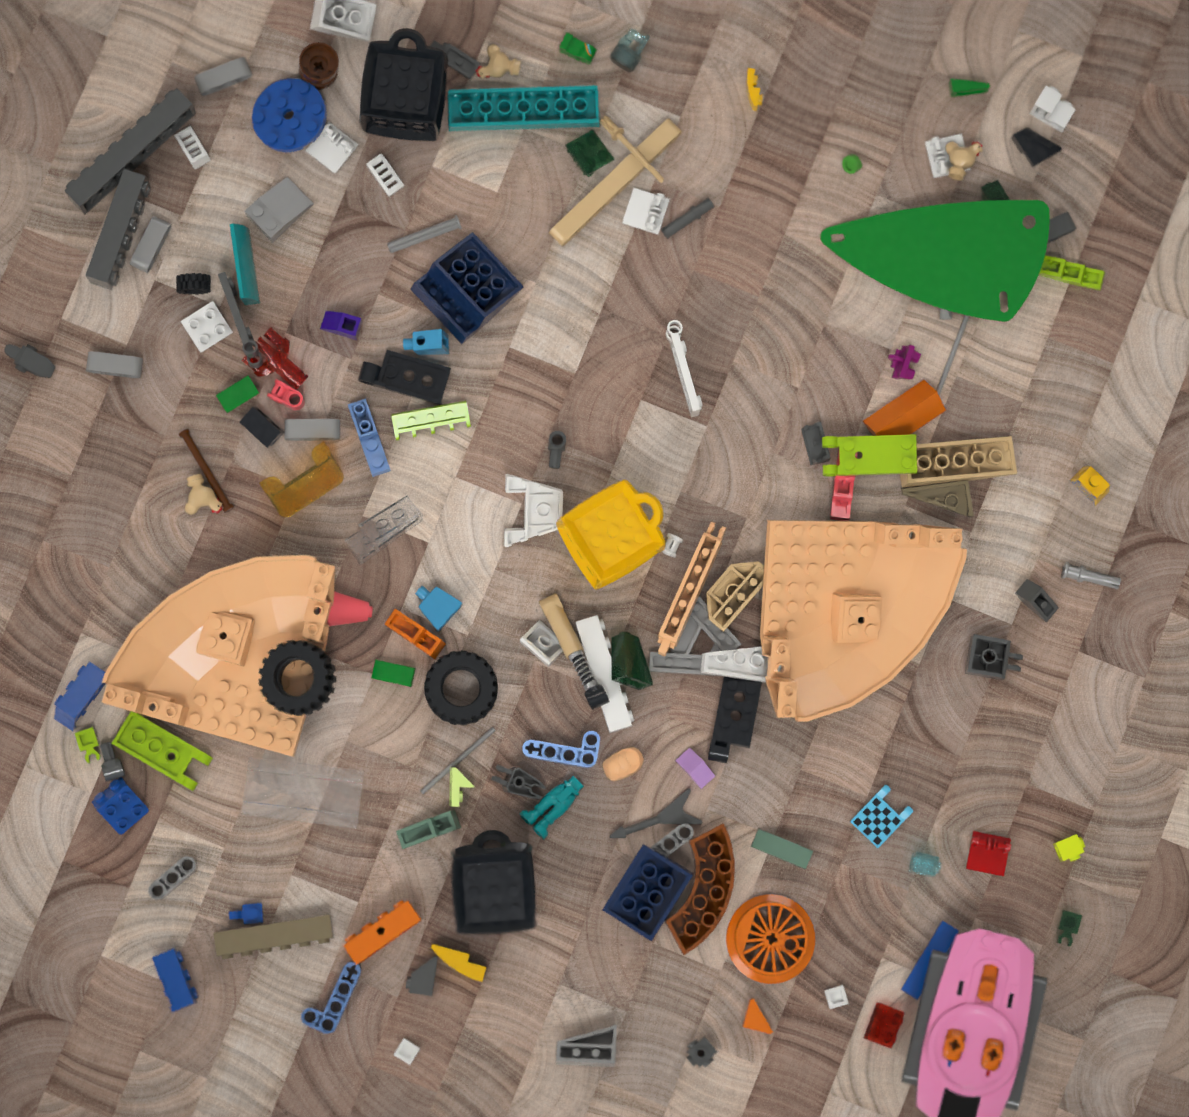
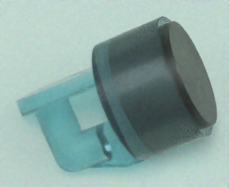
(626, 57)

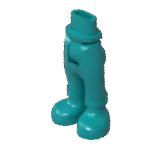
(560, 797)

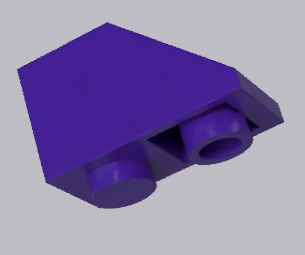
(341, 324)

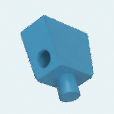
(435, 342)
(437, 606)

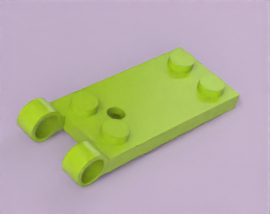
(880, 455)
(154, 744)

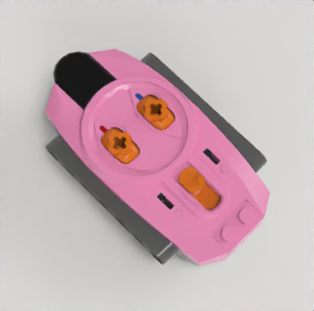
(975, 1027)

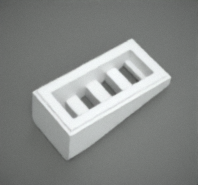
(200, 156)
(380, 158)

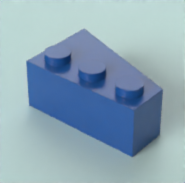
(79, 695)
(175, 979)

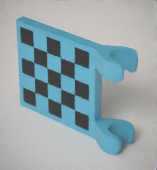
(878, 819)

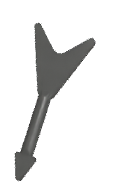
(670, 815)

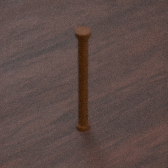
(206, 470)

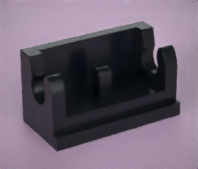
(261, 427)

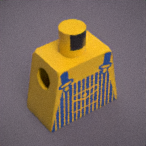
(1091, 484)

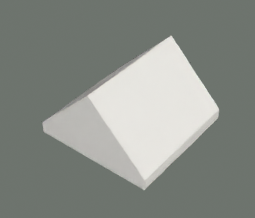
(542, 643)

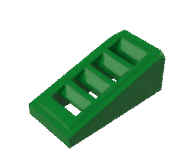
(965, 87)

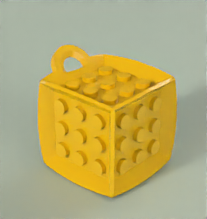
(612, 533)

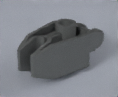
(29, 360)
(518, 782)

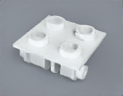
(332, 147)
(937, 154)
(646, 210)
(206, 326)

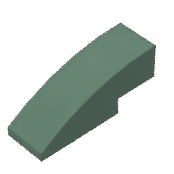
(428, 829)
(782, 849)

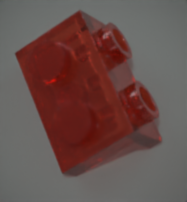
(884, 1025)

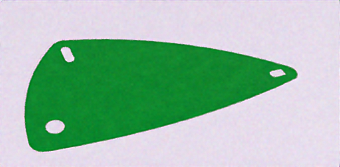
(951, 253)

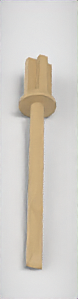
(617, 133)

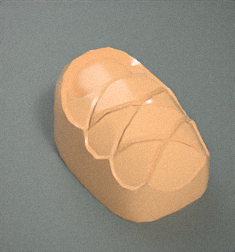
(623, 763)

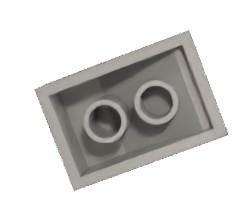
(278, 209)

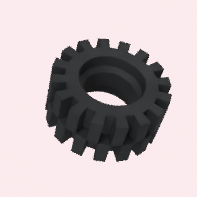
(193, 283)

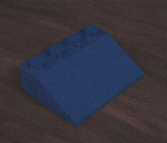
(647, 892)

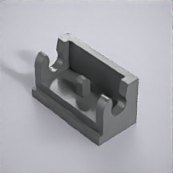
(813, 442)

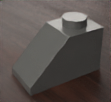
(1037, 600)
(423, 978)

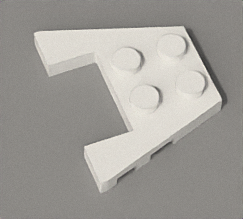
(541, 509)

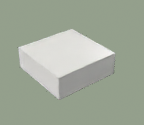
(836, 997)
(407, 1051)

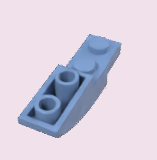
(369, 437)

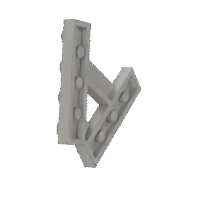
(679, 659)

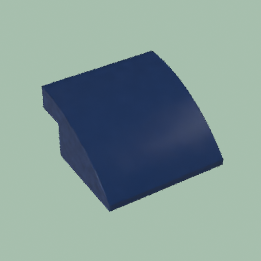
(466, 287)

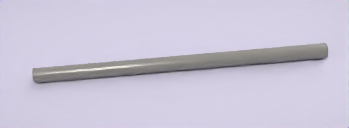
(952, 354)
(458, 760)

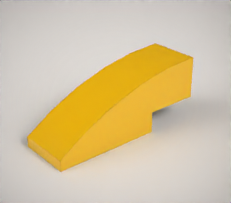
(459, 962)

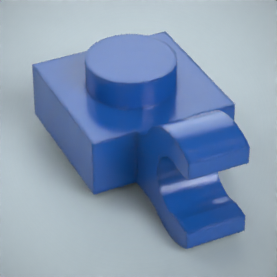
(251, 914)

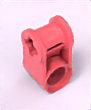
(284, 393)

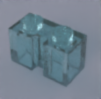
(924, 864)

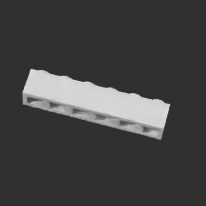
(600, 664)

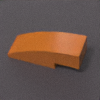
(415, 634)

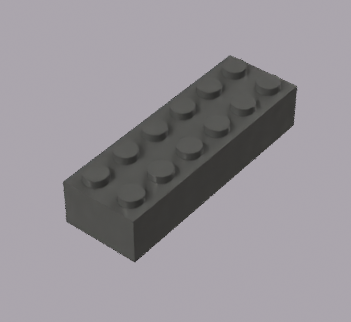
(118, 229)

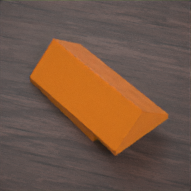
(906, 412)

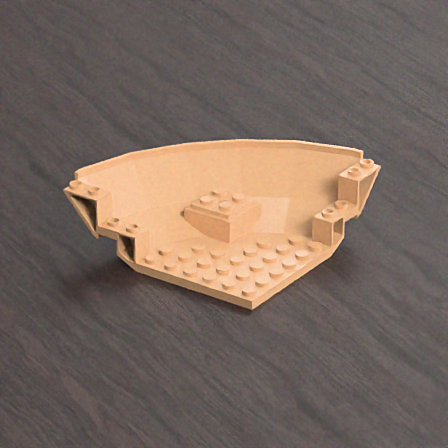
(829, 577)
(212, 682)

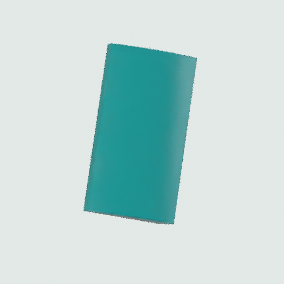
(244, 264)

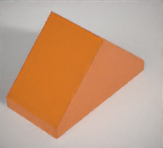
(754, 1018)

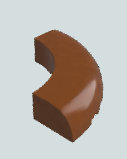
(710, 890)

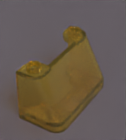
(307, 486)

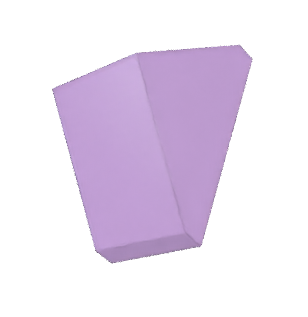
(695, 768)

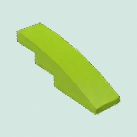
(1072, 273)

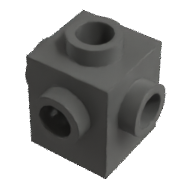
(707, 1048)

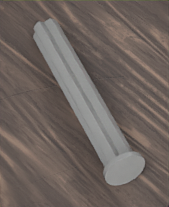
(424, 234)

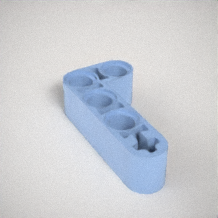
(561, 749)

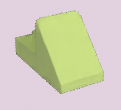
(457, 780)

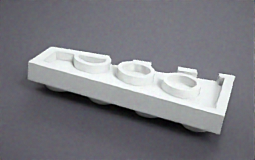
(737, 663)

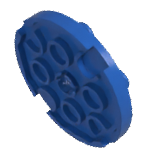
(277, 101)

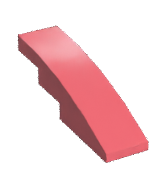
(842, 496)

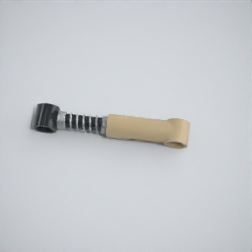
(573, 649)

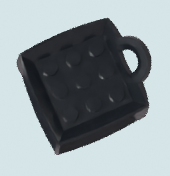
(403, 88)
(493, 886)

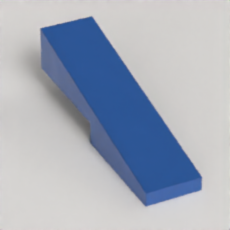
(940, 941)

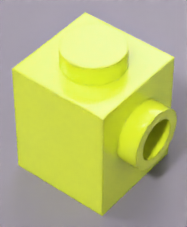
(1069, 848)

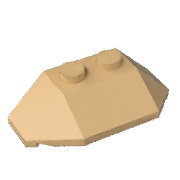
(733, 592)

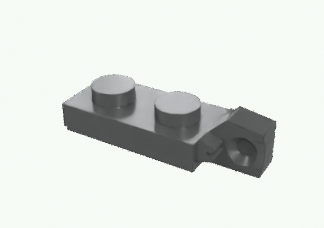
(458, 60)

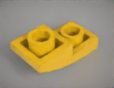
(753, 93)

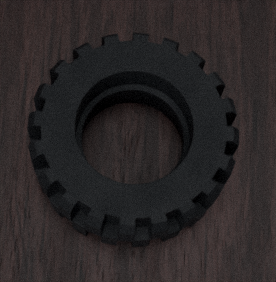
(272, 678)
(487, 688)

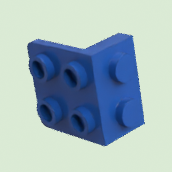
(120, 806)

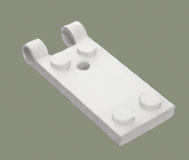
(679, 351)

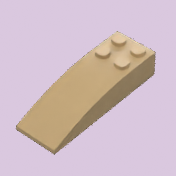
(962, 461)

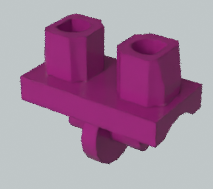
(901, 362)

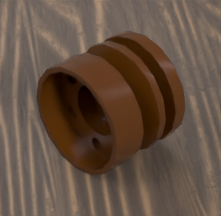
(318, 55)

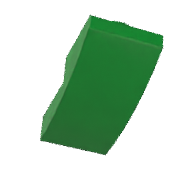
(393, 673)

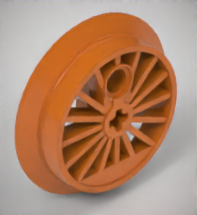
(740, 927)

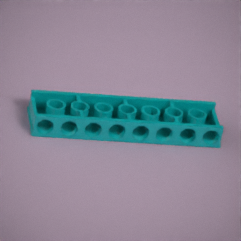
(523, 108)

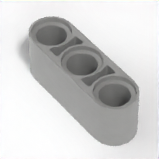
(223, 76)
(150, 244)
(114, 364)
(312, 429)
(675, 836)
(164, 882)

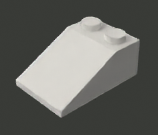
(344, 18)

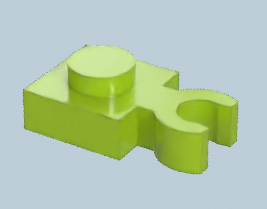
(87, 742)

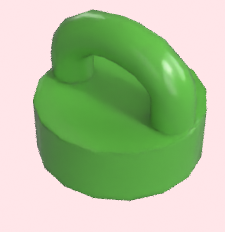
(851, 164)

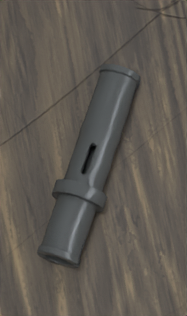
(687, 218)

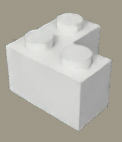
(1052, 110)

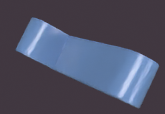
(336, 996)

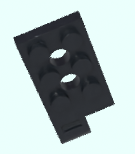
(392, 376)
(726, 730)

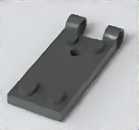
(244, 332)

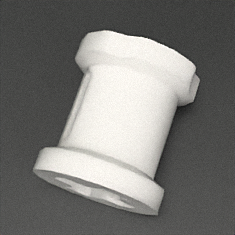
(676, 541)

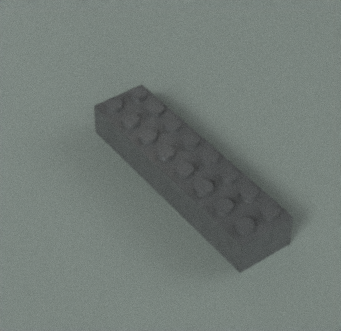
(130, 150)

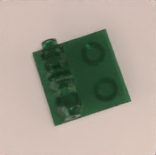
(589, 153)

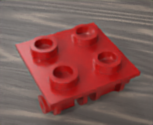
(988, 853)

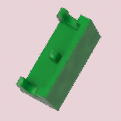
(237, 394)

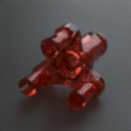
(277, 360)

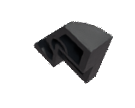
(1034, 146)

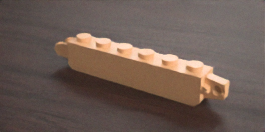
(690, 589)

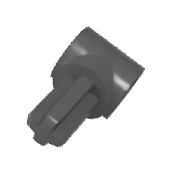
(556, 450)
(112, 767)

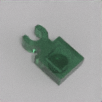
(1069, 924)

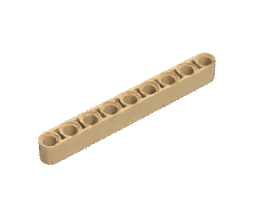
(614, 183)

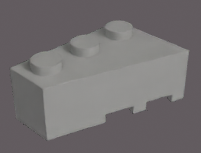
(588, 1049)

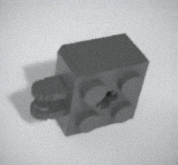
(998, 650)

